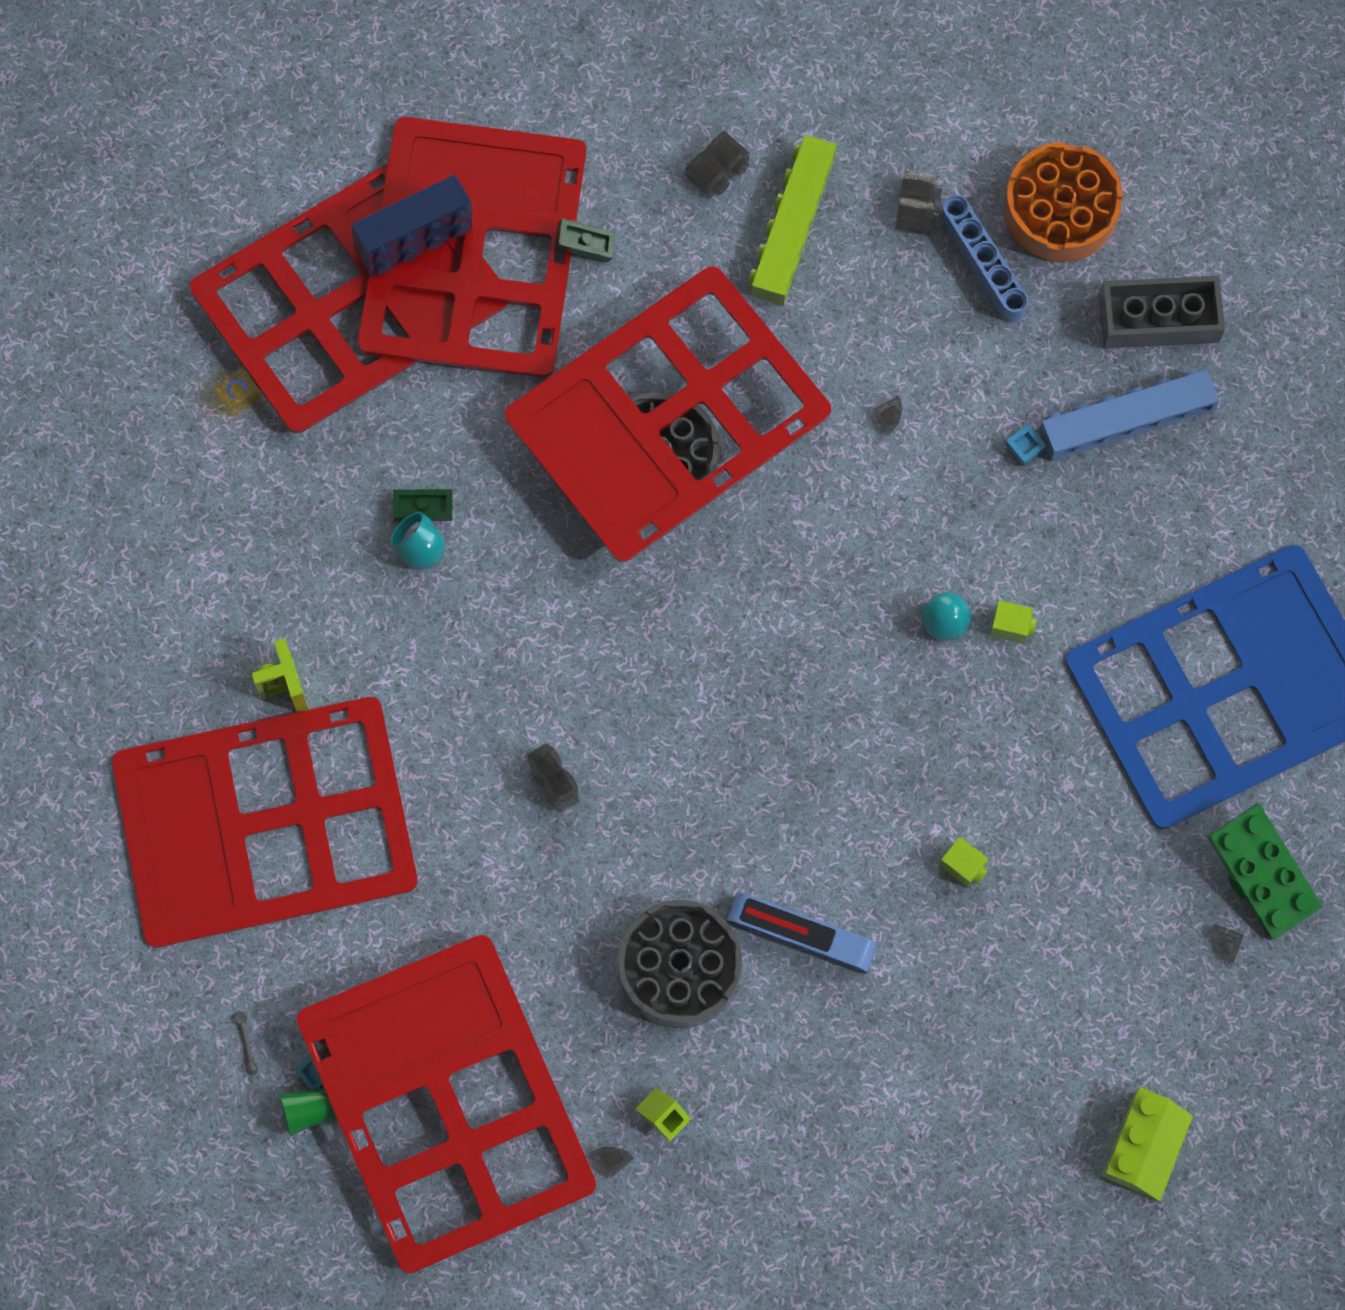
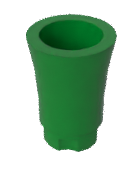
(306, 1109)

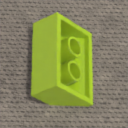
(1147, 1144)

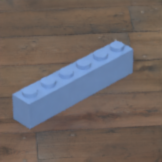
(1128, 414)

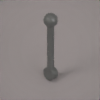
(241, 1019)

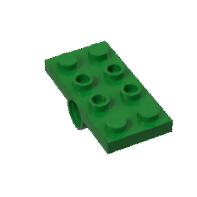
(1264, 871)

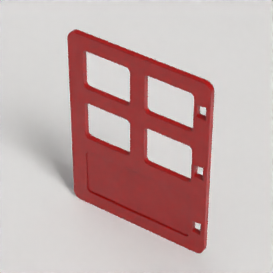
(513, 188)
(417, 312)
(612, 454)
(192, 838)
(414, 1034)

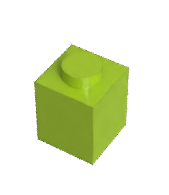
(1013, 622)
(964, 863)
(663, 1114)

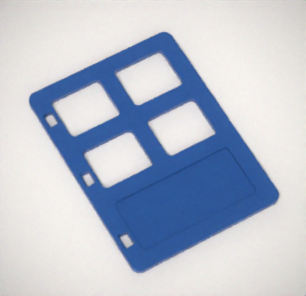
(1287, 650)

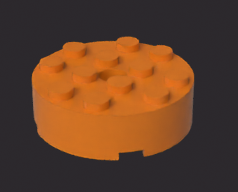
(1056, 228)

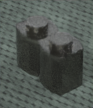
(717, 165)
(917, 203)
(548, 772)

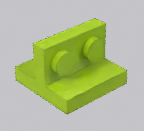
(280, 678)

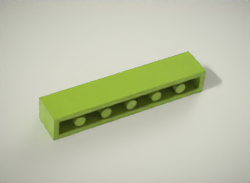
(793, 220)

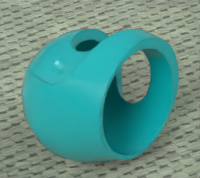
(423, 547)
(946, 616)

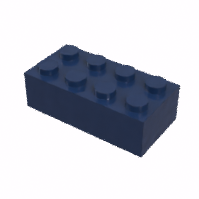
(412, 226)

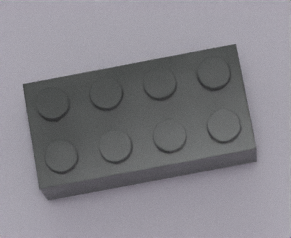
(1161, 312)

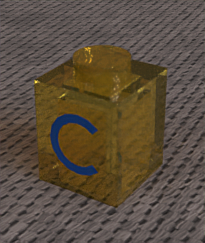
(238, 392)

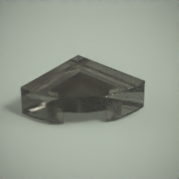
(888, 415)
(1226, 942)
(611, 1159)

